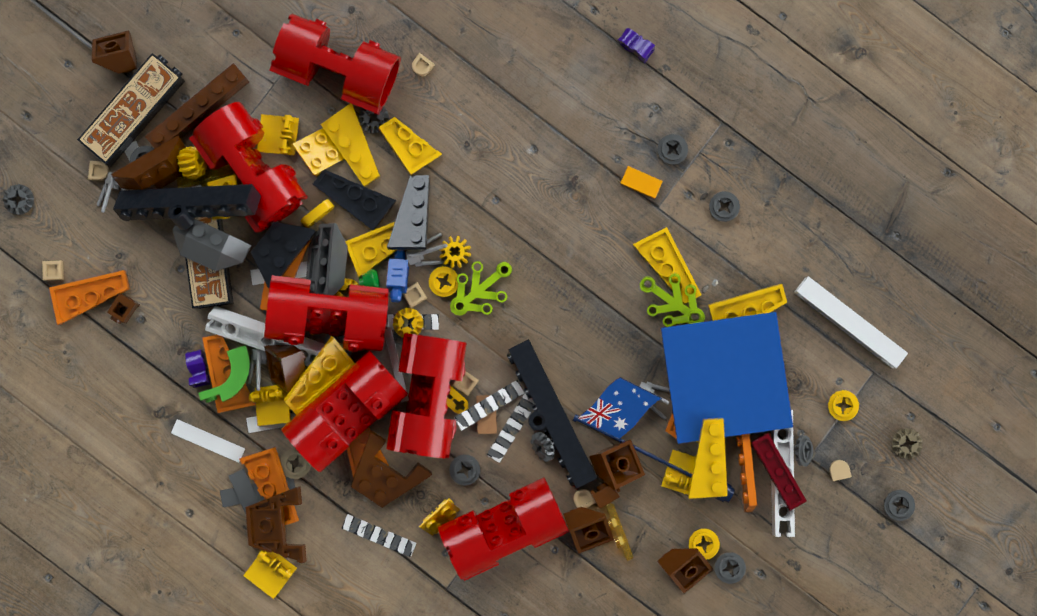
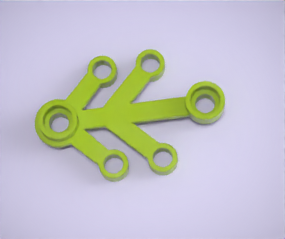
(478, 291)
(675, 302)

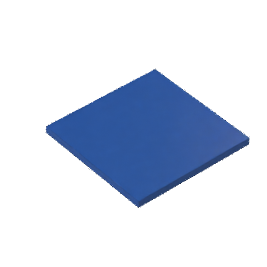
(728, 373)

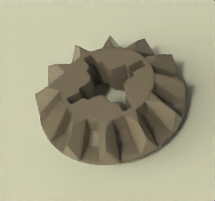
(900, 438)
(300, 471)

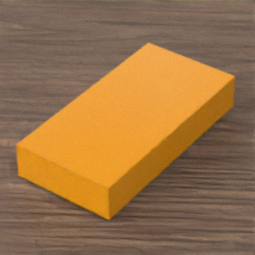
(641, 182)

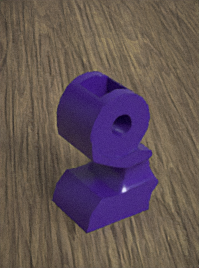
(634, 43)
(196, 365)

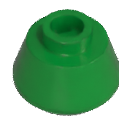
(370, 279)

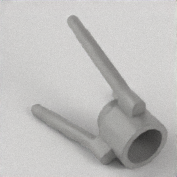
(110, 184)
(416, 256)
(257, 358)
(648, 386)

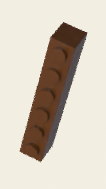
(199, 106)

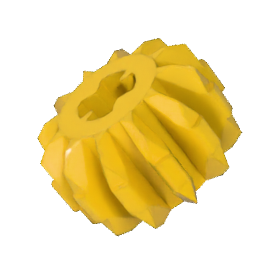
(191, 163)
(455, 259)

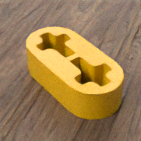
(317, 213)
(456, 395)

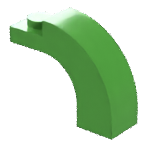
(239, 373)

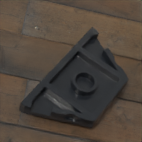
(280, 248)

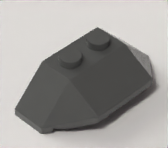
(210, 246)
(327, 260)

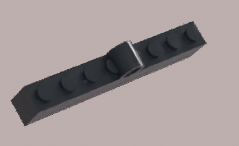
(187, 203)
(552, 414)

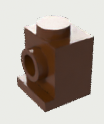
(120, 302)
(604, 495)

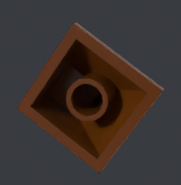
(115, 52)
(285, 365)
(617, 464)
(588, 528)
(685, 567)

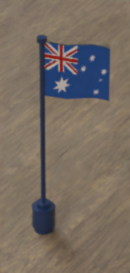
(620, 410)

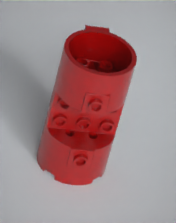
(303, 49)
(230, 139)
(296, 310)
(344, 411)
(423, 427)
(481, 539)

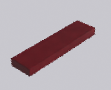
(778, 471)

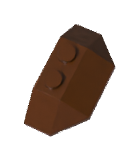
(152, 169)

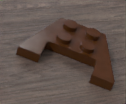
(380, 481)
(267, 525)

